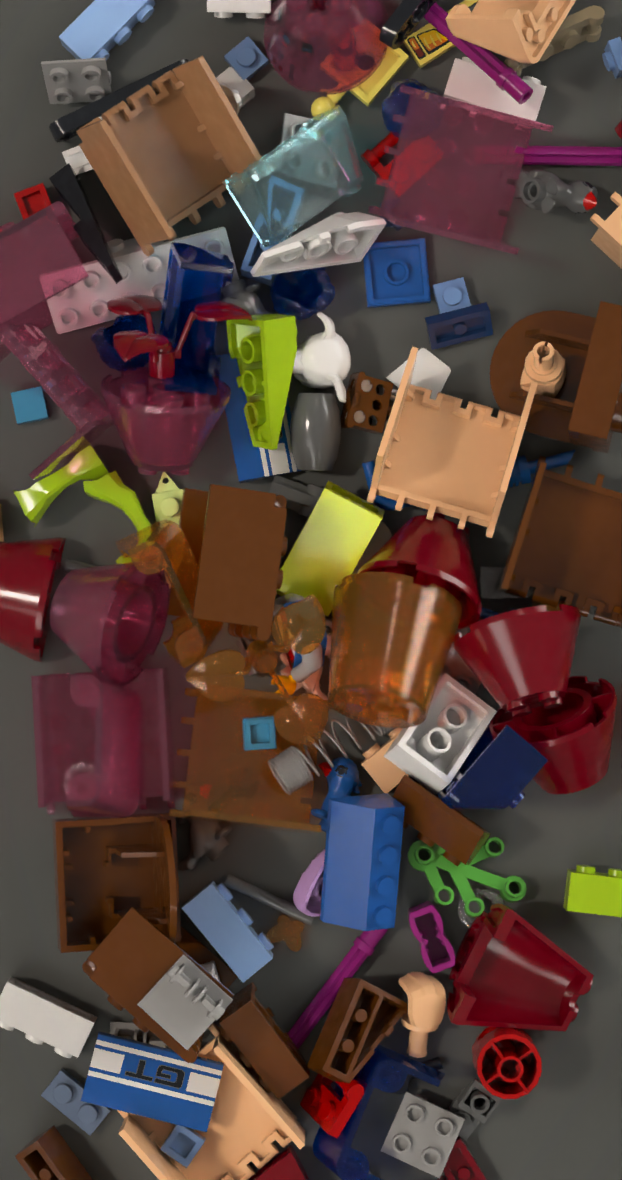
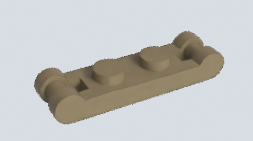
(575, 29)

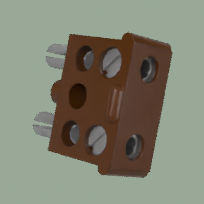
(359, 400)

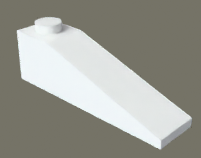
(331, 242)

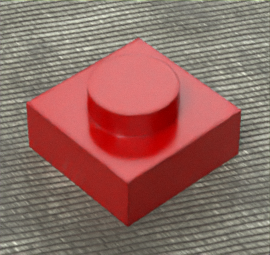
(32, 200)

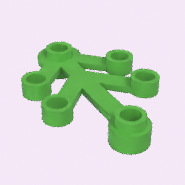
(463, 872)

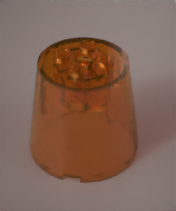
(388, 647)

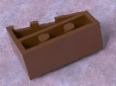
(354, 1029)
(263, 1043)

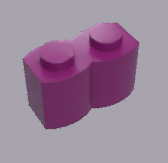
(433, 942)

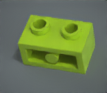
(594, 891)

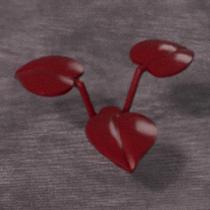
(160, 349)

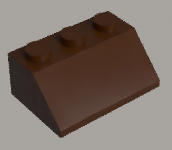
(439, 823)

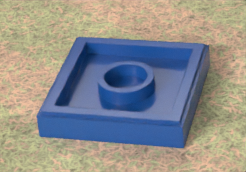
(396, 273)

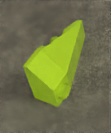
(266, 363)

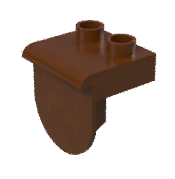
(591, 396)
(110, 867)

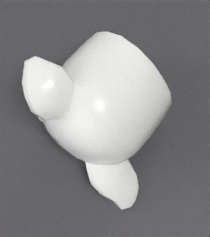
(323, 360)

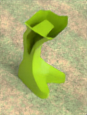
(114, 492)
(37, 498)

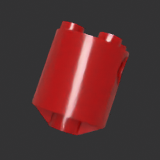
(506, 1062)

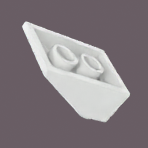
(441, 743)

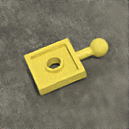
(369, 89)

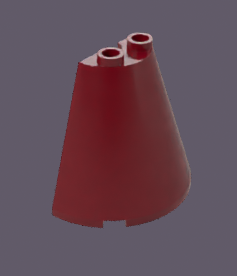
(25, 592)
(514, 976)

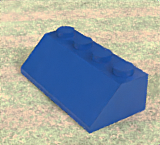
(362, 861)

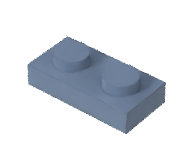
(66, 1095)

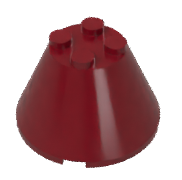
(436, 555)
(523, 656)

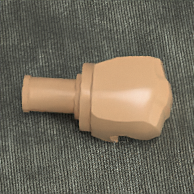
(546, 368)
(425, 1009)

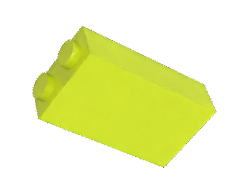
(329, 545)

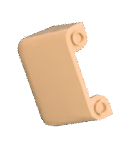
(510, 27)

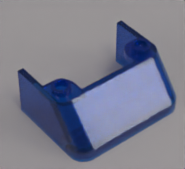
(193, 279)
(494, 773)
(383, 1071)

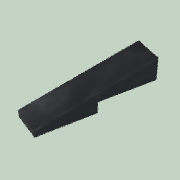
(87, 228)

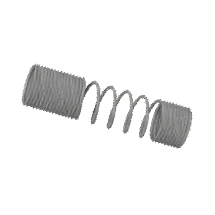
(293, 771)

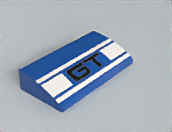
(251, 461)
(152, 1082)

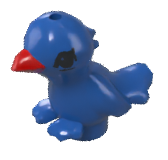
(341, 782)

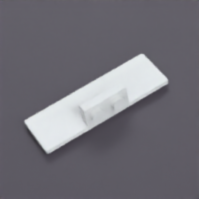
(142, 275)

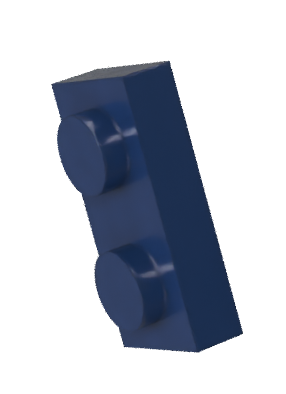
(459, 326)

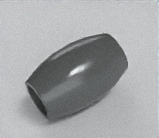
(315, 431)

